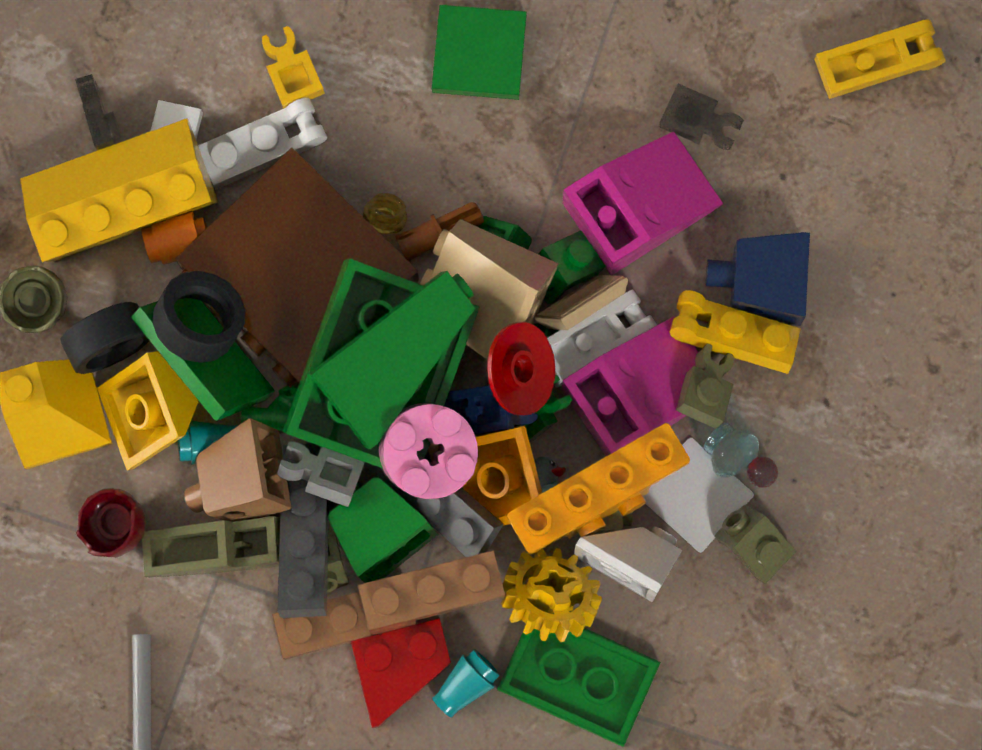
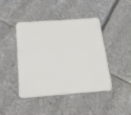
(697, 499)

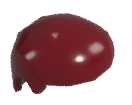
(110, 523)

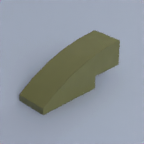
(212, 547)

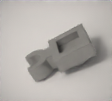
(328, 474)

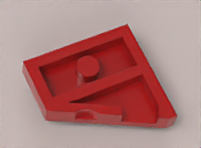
(398, 666)

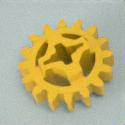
(551, 594)

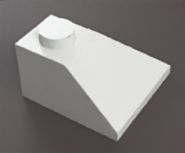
(631, 557)

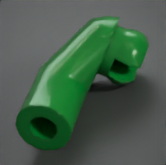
(275, 413)

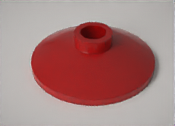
(521, 368)

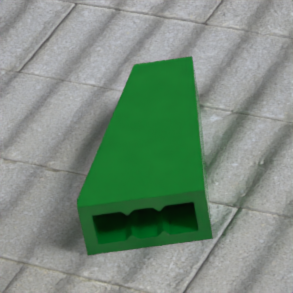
(391, 358)

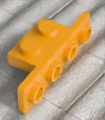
(599, 491)

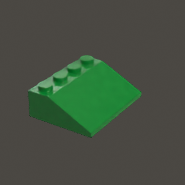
(356, 303)

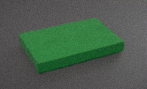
(219, 385)
(581, 681)

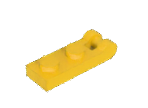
(878, 59)
(735, 332)

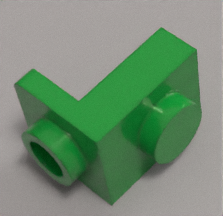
(575, 261)

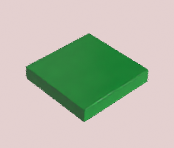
(479, 52)

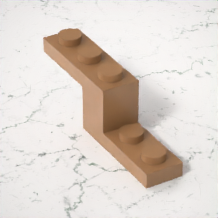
(393, 604)

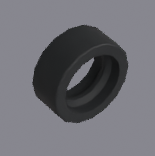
(214, 292)
(103, 338)

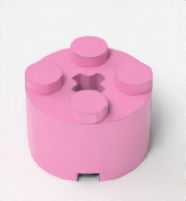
(451, 464)

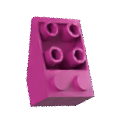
(640, 201)
(631, 387)

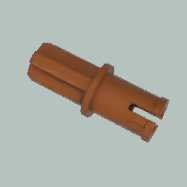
(424, 237)

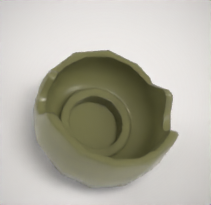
(33, 299)

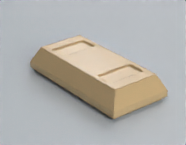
(582, 302)

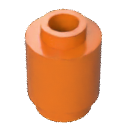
(171, 237)

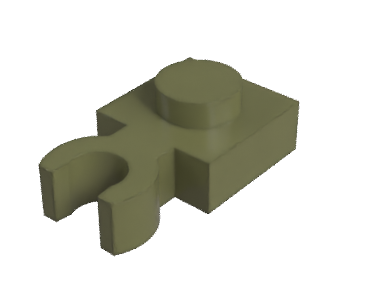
(704, 391)

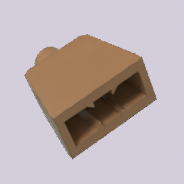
(240, 475)

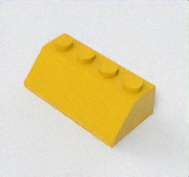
(116, 191)

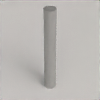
(141, 691)

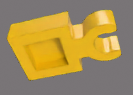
(292, 73)

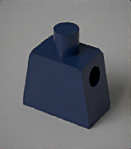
(766, 276)

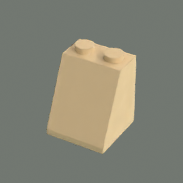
(503, 277)

